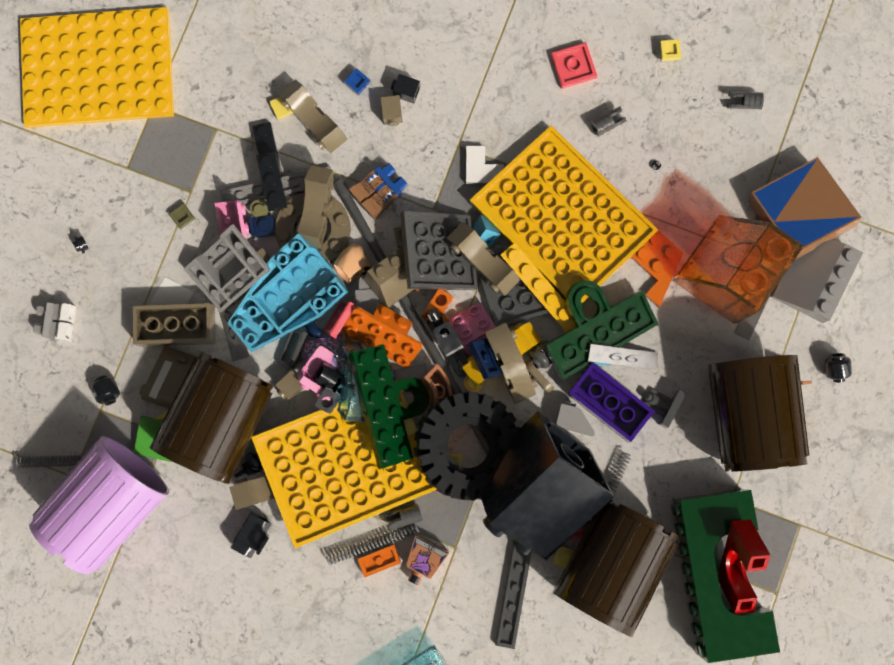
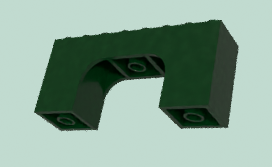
(718, 631)

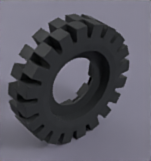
(434, 435)

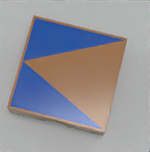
(806, 205)

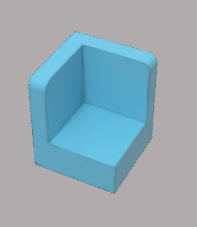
(486, 231)

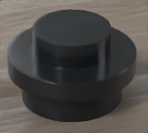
(80, 244)

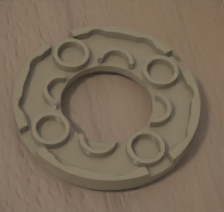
(339, 222)

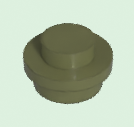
(259, 208)

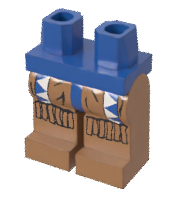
(378, 191)

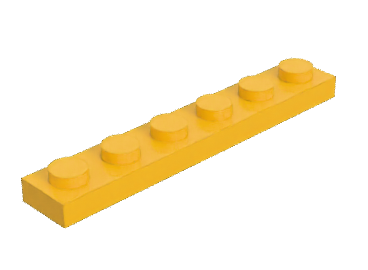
(538, 286)

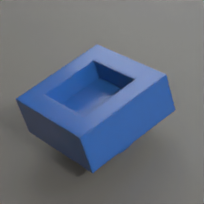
(357, 81)

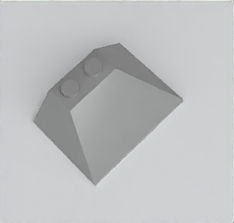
(227, 268)

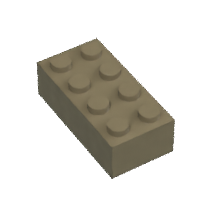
(174, 325)

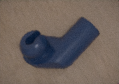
(313, 330)

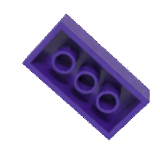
(610, 403)

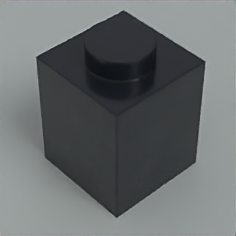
(406, 88)

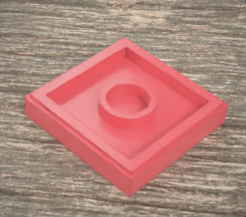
(573, 65)
(338, 318)

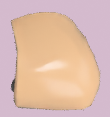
(352, 263)

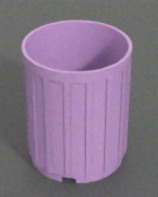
(97, 506)

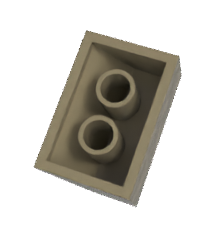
(389, 279)

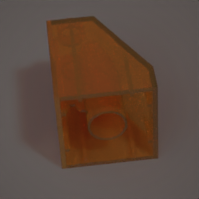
(737, 265)

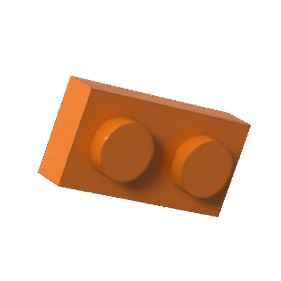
(379, 560)

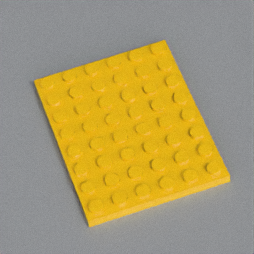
(96, 67)
(563, 214)
(329, 474)

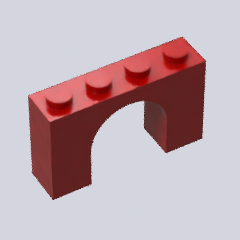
(742, 553)

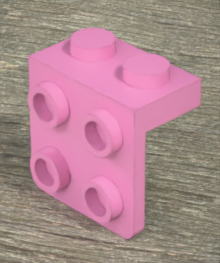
(231, 213)
(471, 325)
(306, 373)

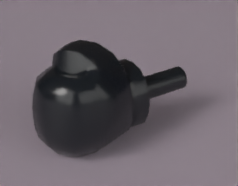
(251, 466)

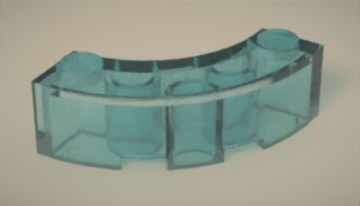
(350, 404)

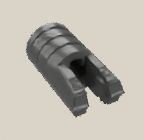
(749, 100)
(606, 123)
(404, 517)

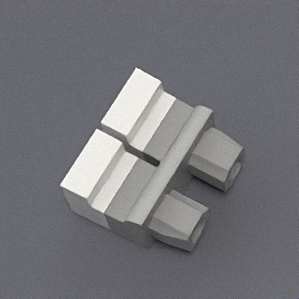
(54, 320)

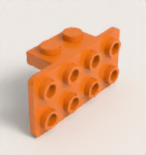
(384, 328)

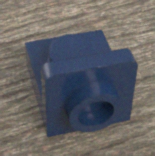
(261, 226)

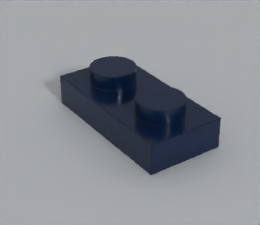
(485, 358)

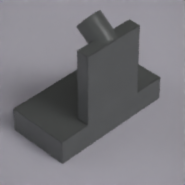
(664, 405)

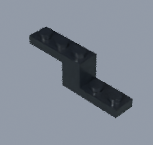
(269, 167)

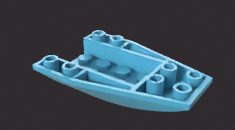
(288, 296)

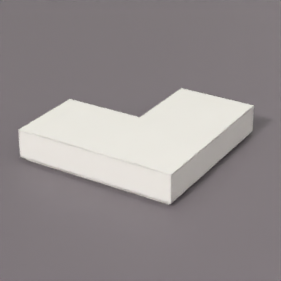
(476, 170)

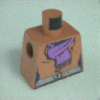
(424, 559)

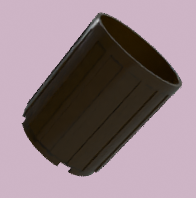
(759, 413)
(212, 418)
(617, 567)

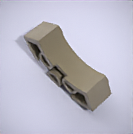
(320, 125)
(317, 204)
(475, 251)
(514, 370)
(251, 492)

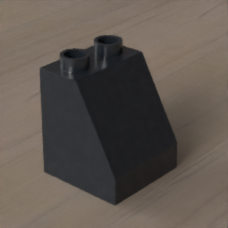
(544, 489)

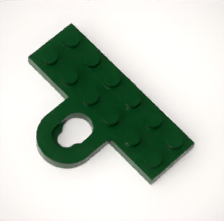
(608, 327)
(382, 407)

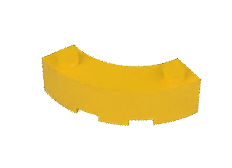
(526, 340)

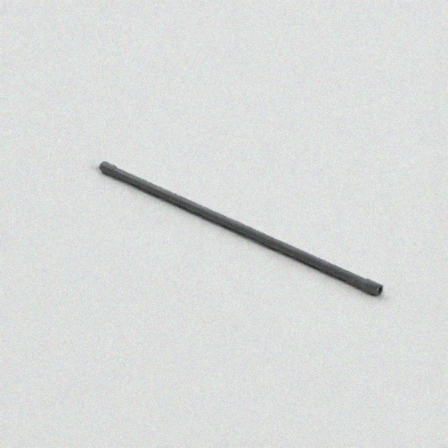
(345, 195)

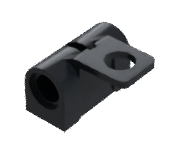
(332, 380)
(252, 535)

